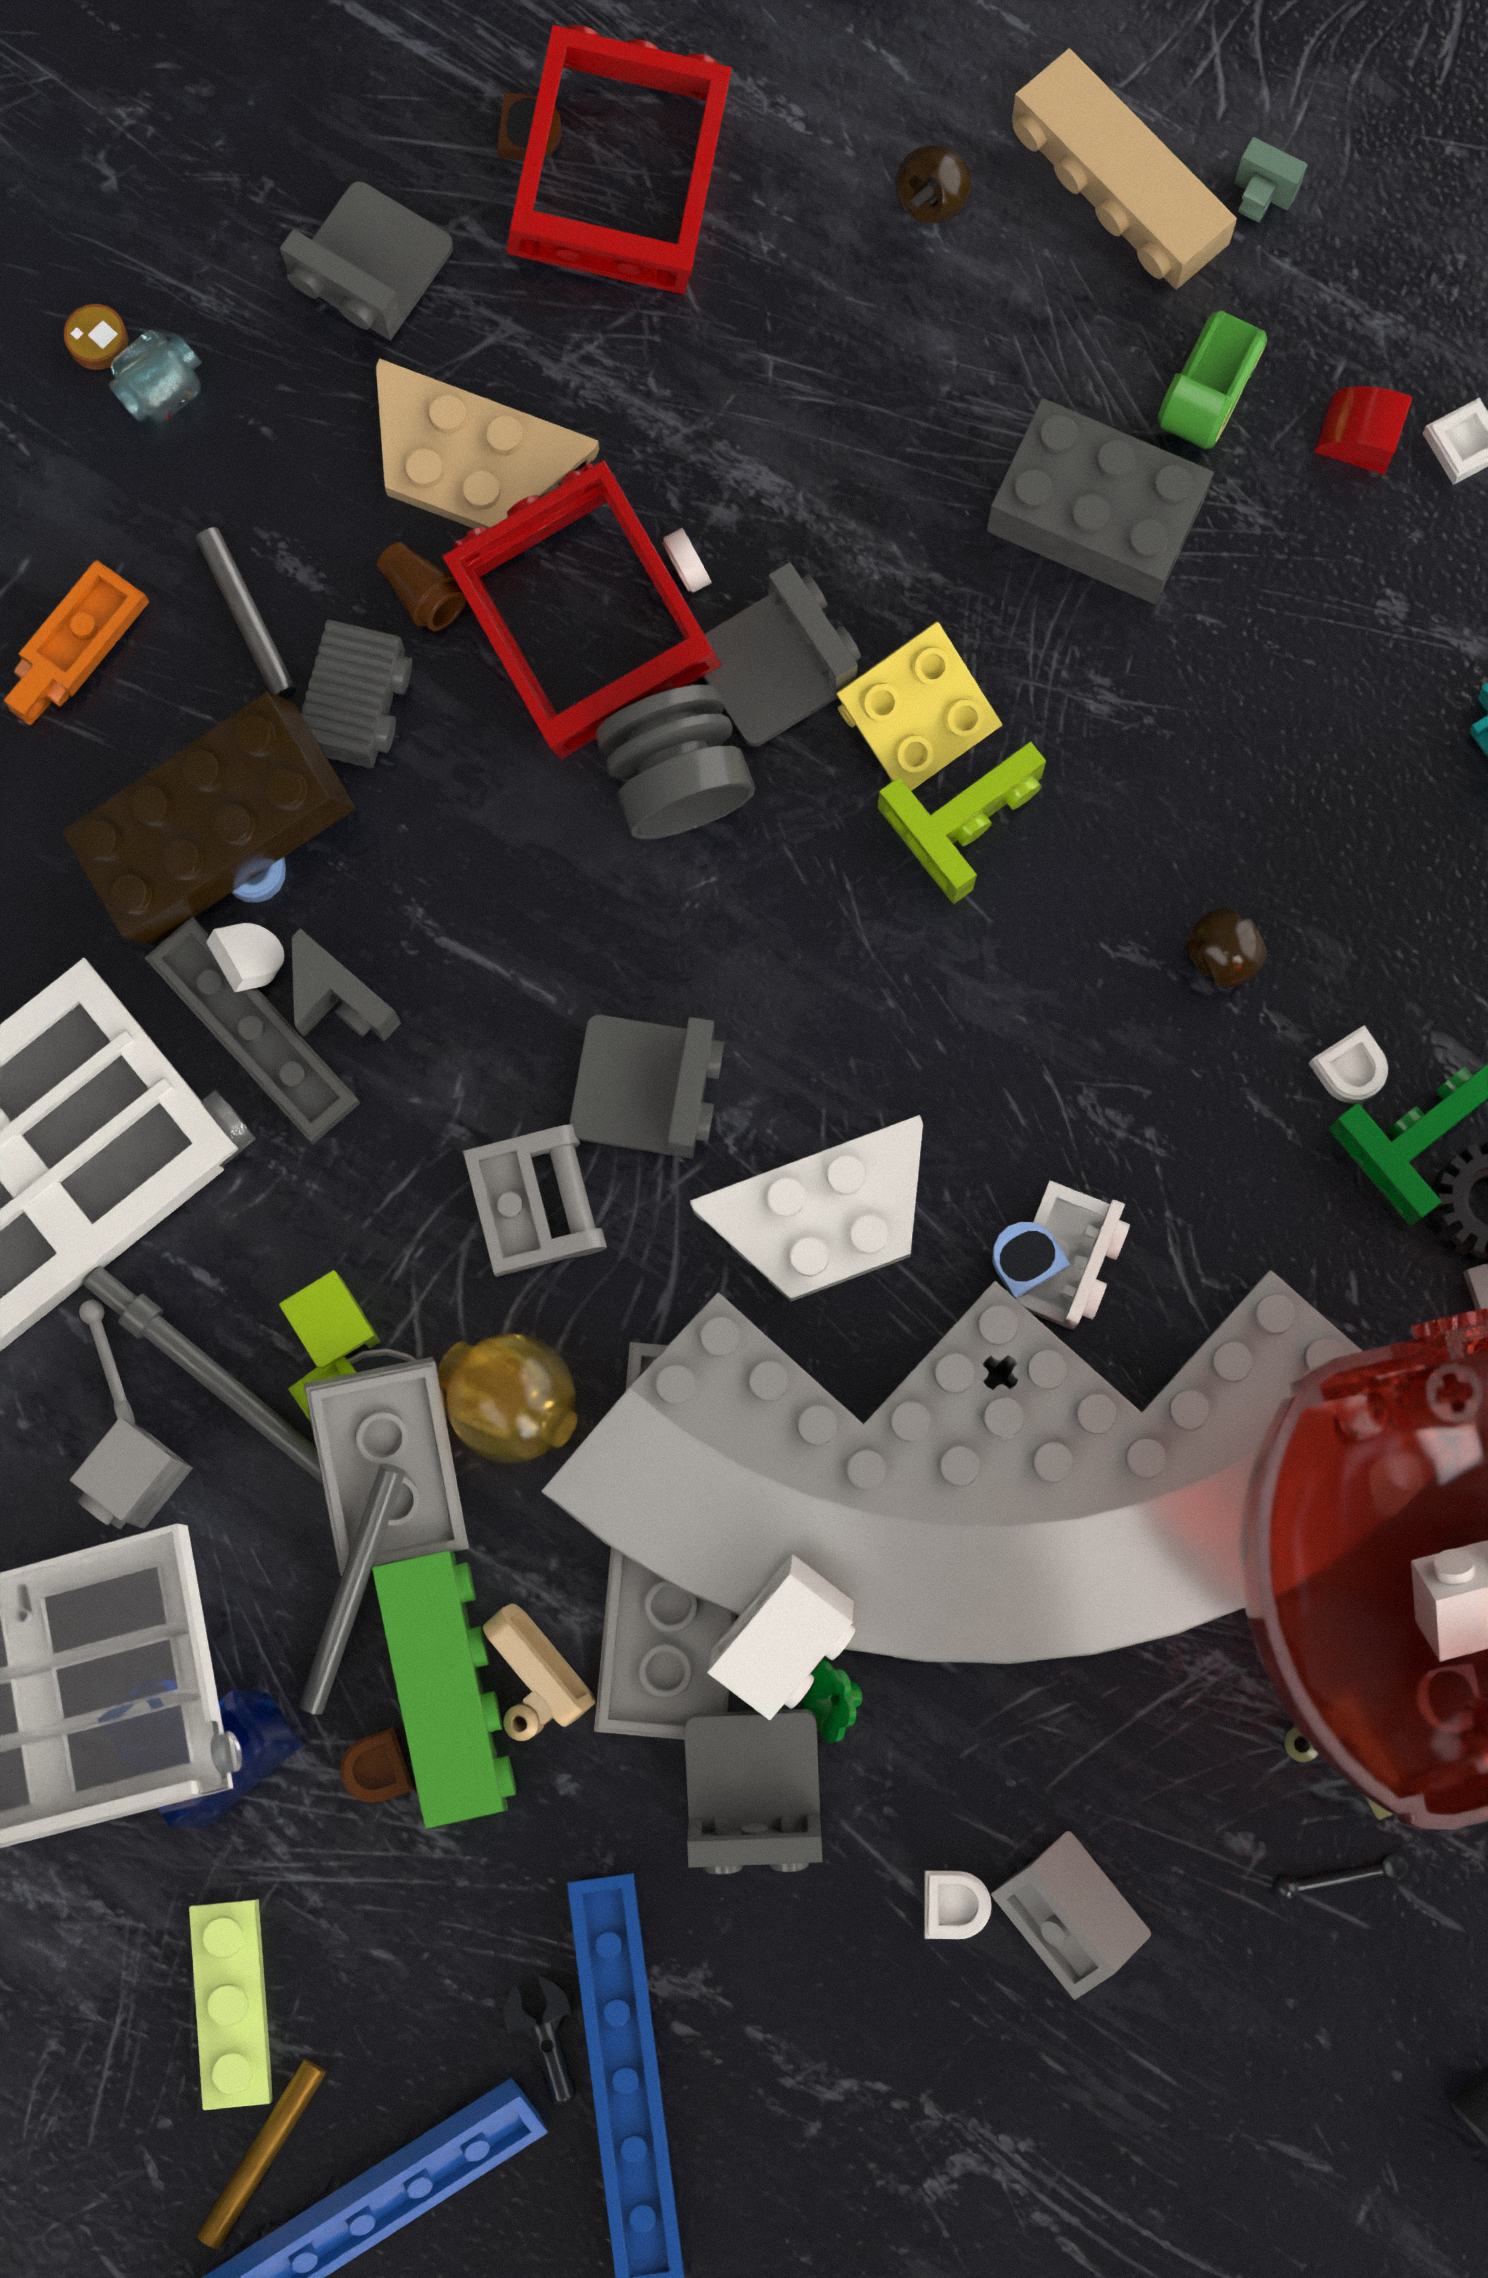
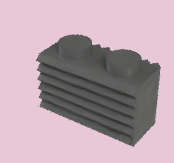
(354, 691)

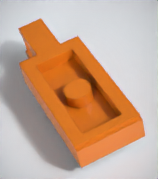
(73, 641)

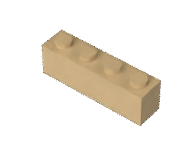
(1121, 170)

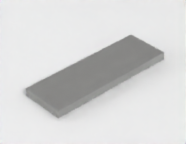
(655, 1640)

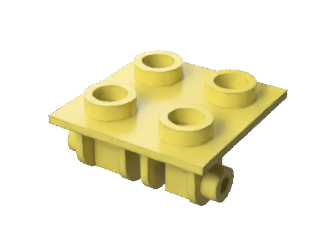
(918, 708)

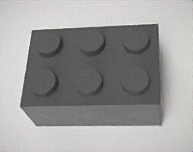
(1099, 501)

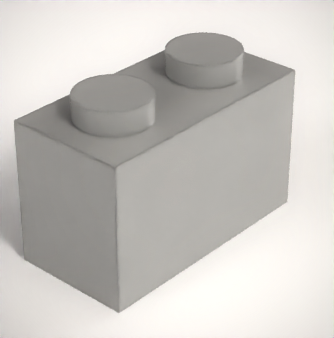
(128, 1476)

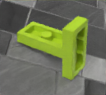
(961, 818)

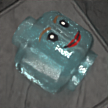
(155, 376)

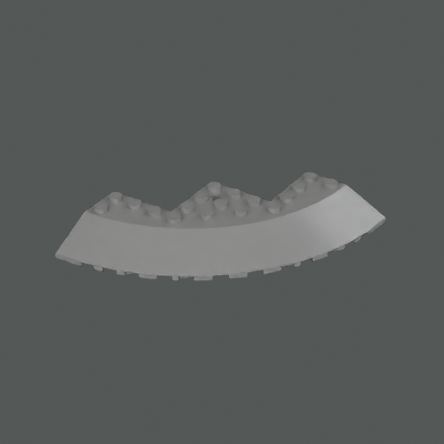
(957, 1508)

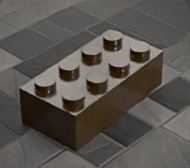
(208, 819)

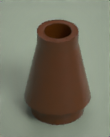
(423, 588)

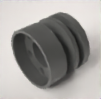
(674, 762)

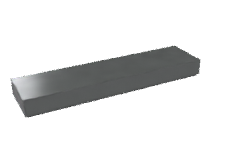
(253, 1034)

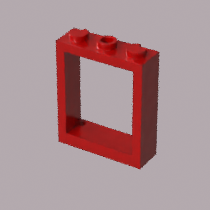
(596, 247)
(527, 525)

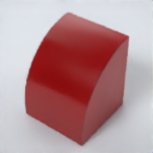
(1363, 426)

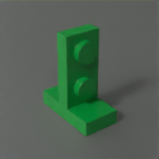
(1389, 1161)

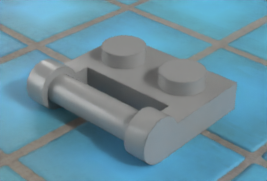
(513, 1205)

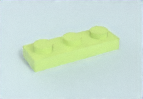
(230, 2004)

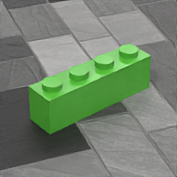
(441, 1688)

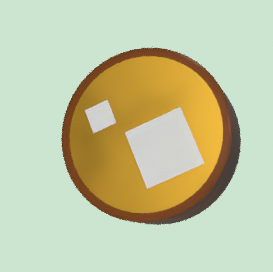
(95, 336)

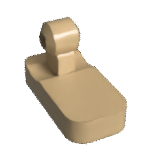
(554, 1684)

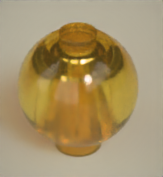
(508, 1397)

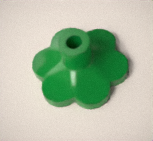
(832, 1701)

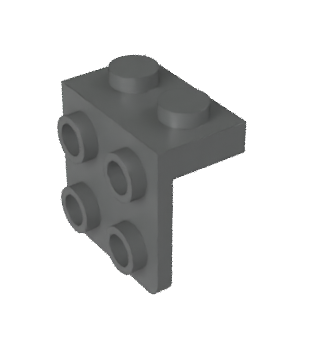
(368, 259)
(780, 658)
(646, 1084)
(752, 1790)

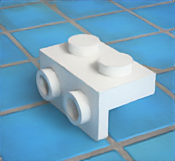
(1086, 1234)

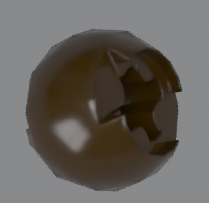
(952, 181)
(1226, 947)

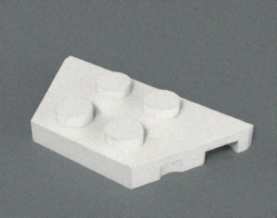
(825, 1212)

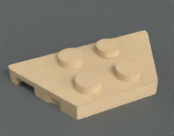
(465, 451)

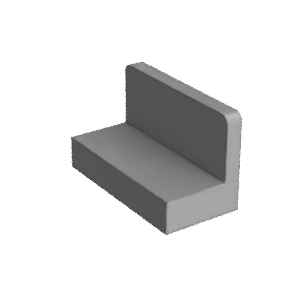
(1072, 1915)

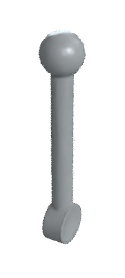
(92, 1314)

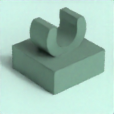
(1268, 178)

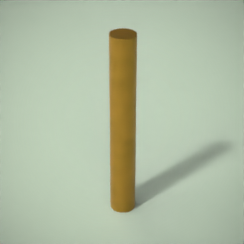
(260, 2154)

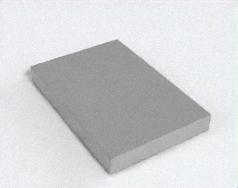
(395, 1420)

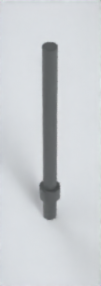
(144, 1318)

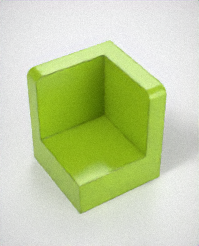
(328, 1320)

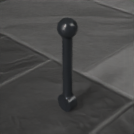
(1391, 1867)

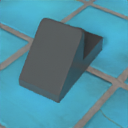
(323, 982)

